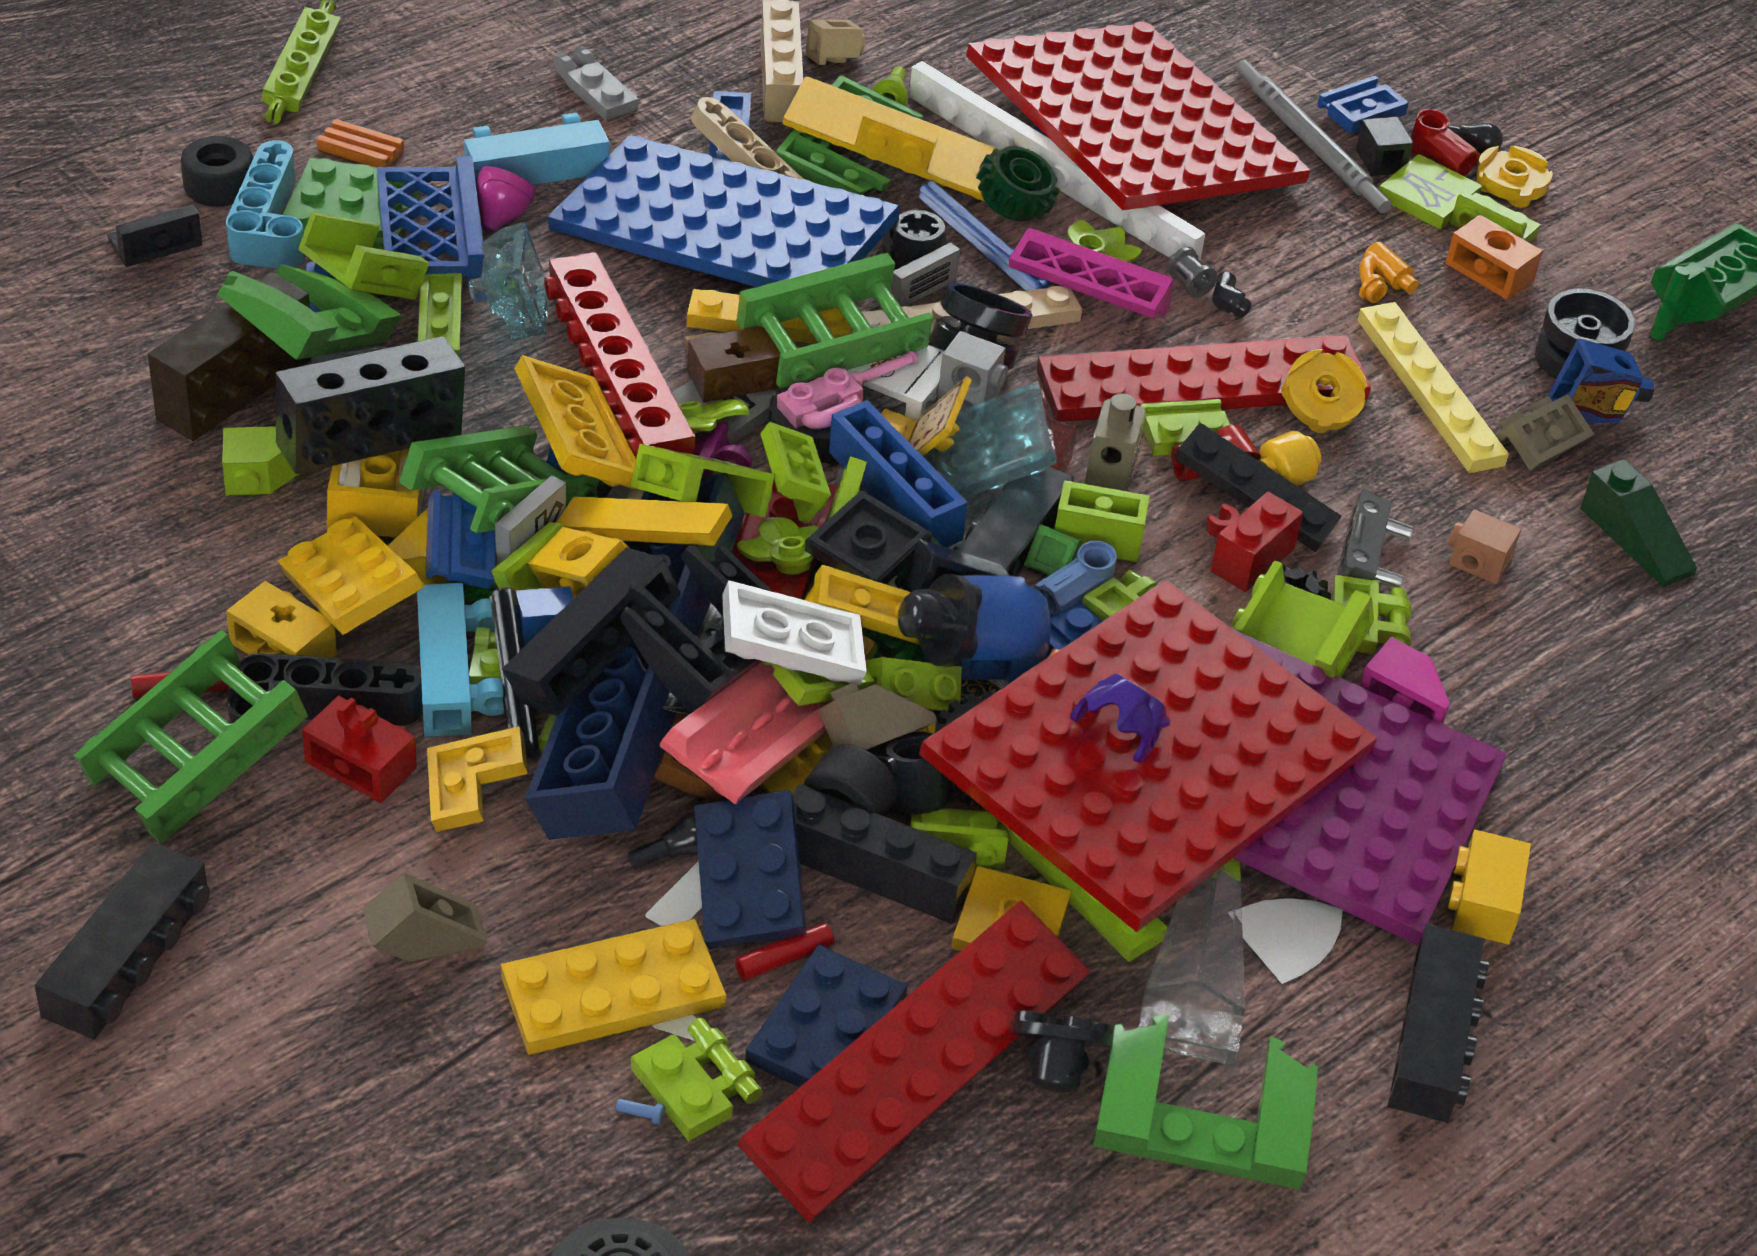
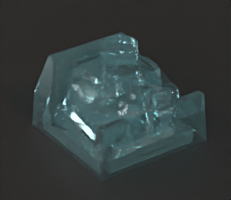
(513, 281)

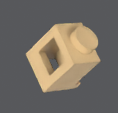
(834, 41)

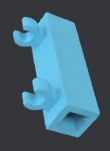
(542, 153)
(444, 661)

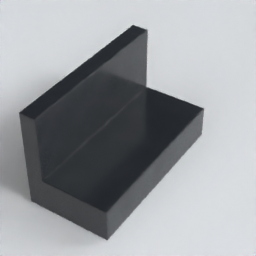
(157, 236)

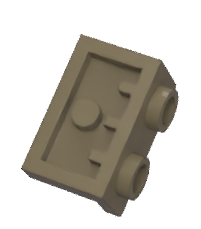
(1546, 430)

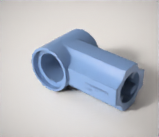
(1069, 584)

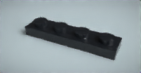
(1250, 479)

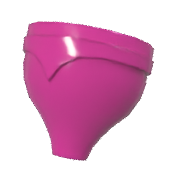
(501, 197)

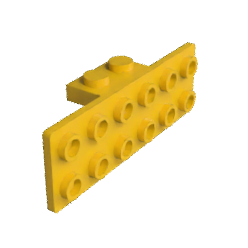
(887, 135)

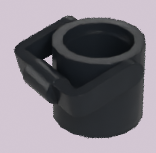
(914, 236)
(919, 783)

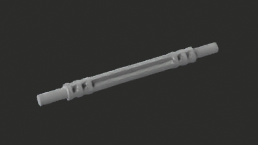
(1313, 136)

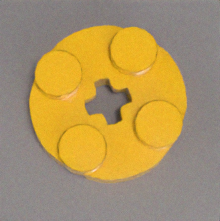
(1514, 175)
(1309, 405)

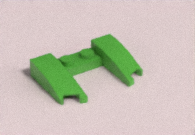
(817, 163)
(345, 320)
(1264, 1150)

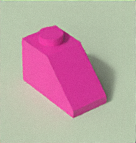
(1407, 679)

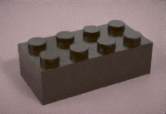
(217, 367)

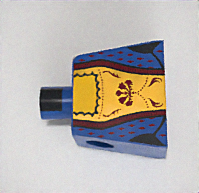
(1601, 382)

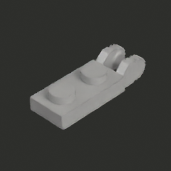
(595, 84)

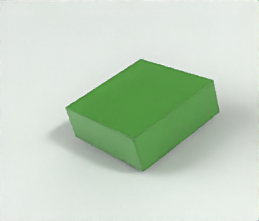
(1051, 550)

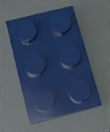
(750, 870)
(821, 1015)

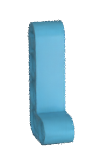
(256, 224)

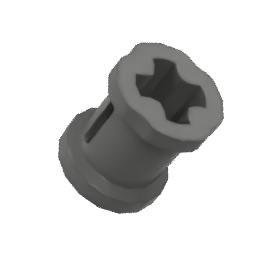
(1193, 273)

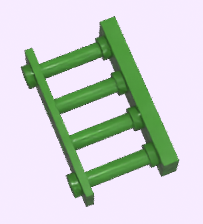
(829, 289)
(482, 459)
(218, 764)

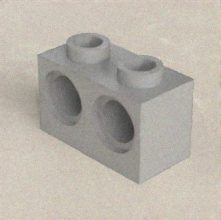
(979, 361)

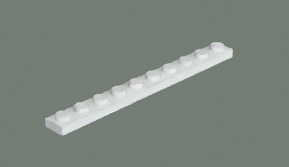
(999, 129)

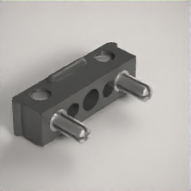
(1365, 540)

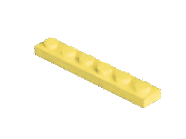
(1433, 388)

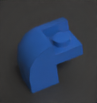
(1010, 629)

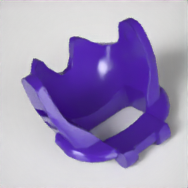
(1137, 710)

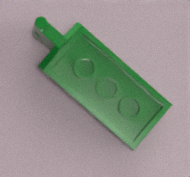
(1706, 280)

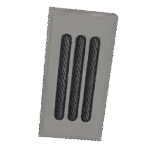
(925, 275)

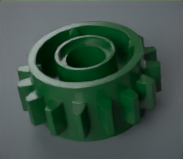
(1017, 183)

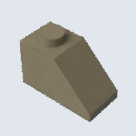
(871, 716)
(422, 921)

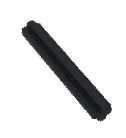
(509, 643)

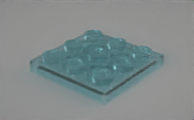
(998, 442)

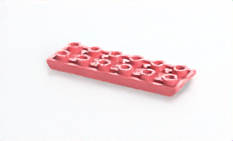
(744, 733)

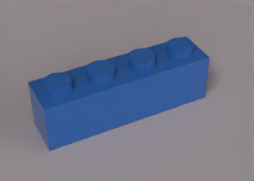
(897, 472)

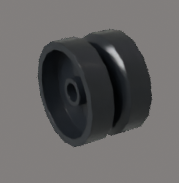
(983, 316)
(1584, 316)

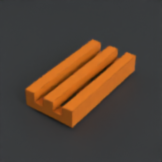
(360, 144)

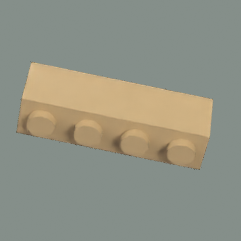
(780, 56)

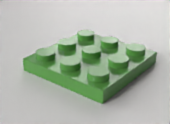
(342, 192)

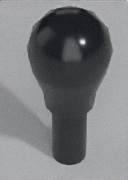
(1480, 136)
(674, 842)

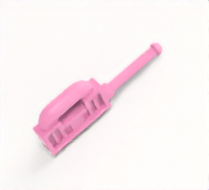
(817, 400)

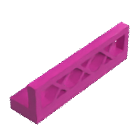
(1092, 273)

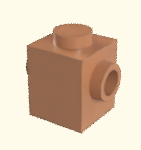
(1483, 545)

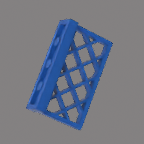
(460, 219)

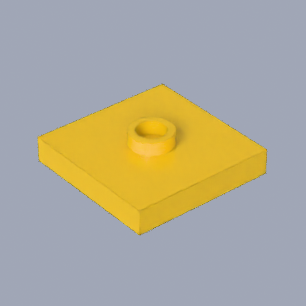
(997, 892)

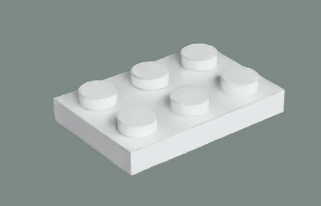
(793, 633)

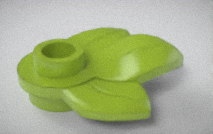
(1106, 241)
(705, 417)
(782, 543)

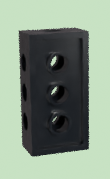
(368, 404)

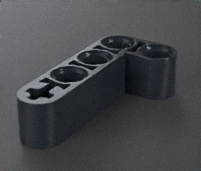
(386, 687)

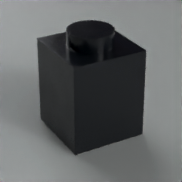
(1383, 145)

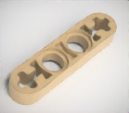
(723, 126)

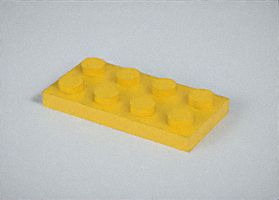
(577, 422)
(349, 574)
(612, 986)

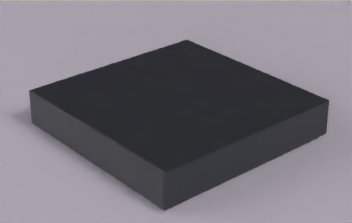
(867, 539)

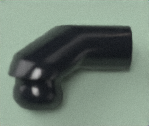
(1229, 298)

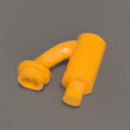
(1388, 269)

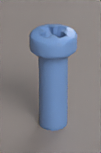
(655, 1112)

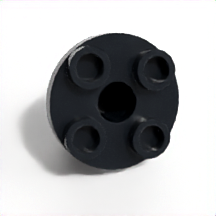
(943, 619)
(1059, 1047)

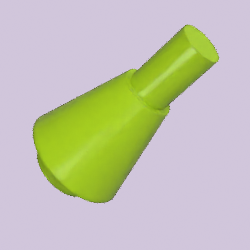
(893, 86)

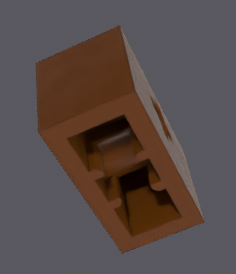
(733, 363)

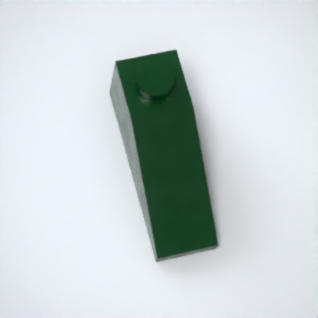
(1636, 519)

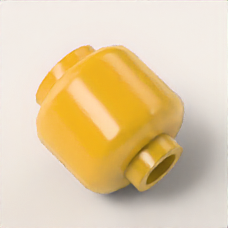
(1292, 456)

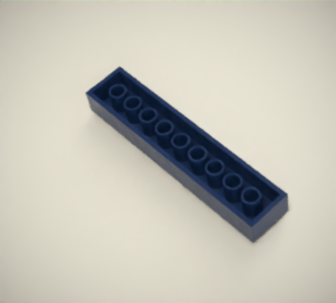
(610, 735)

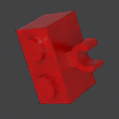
(1253, 540)
(359, 748)

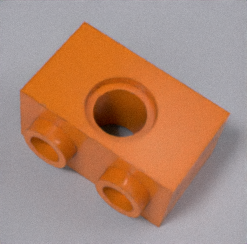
(1493, 257)

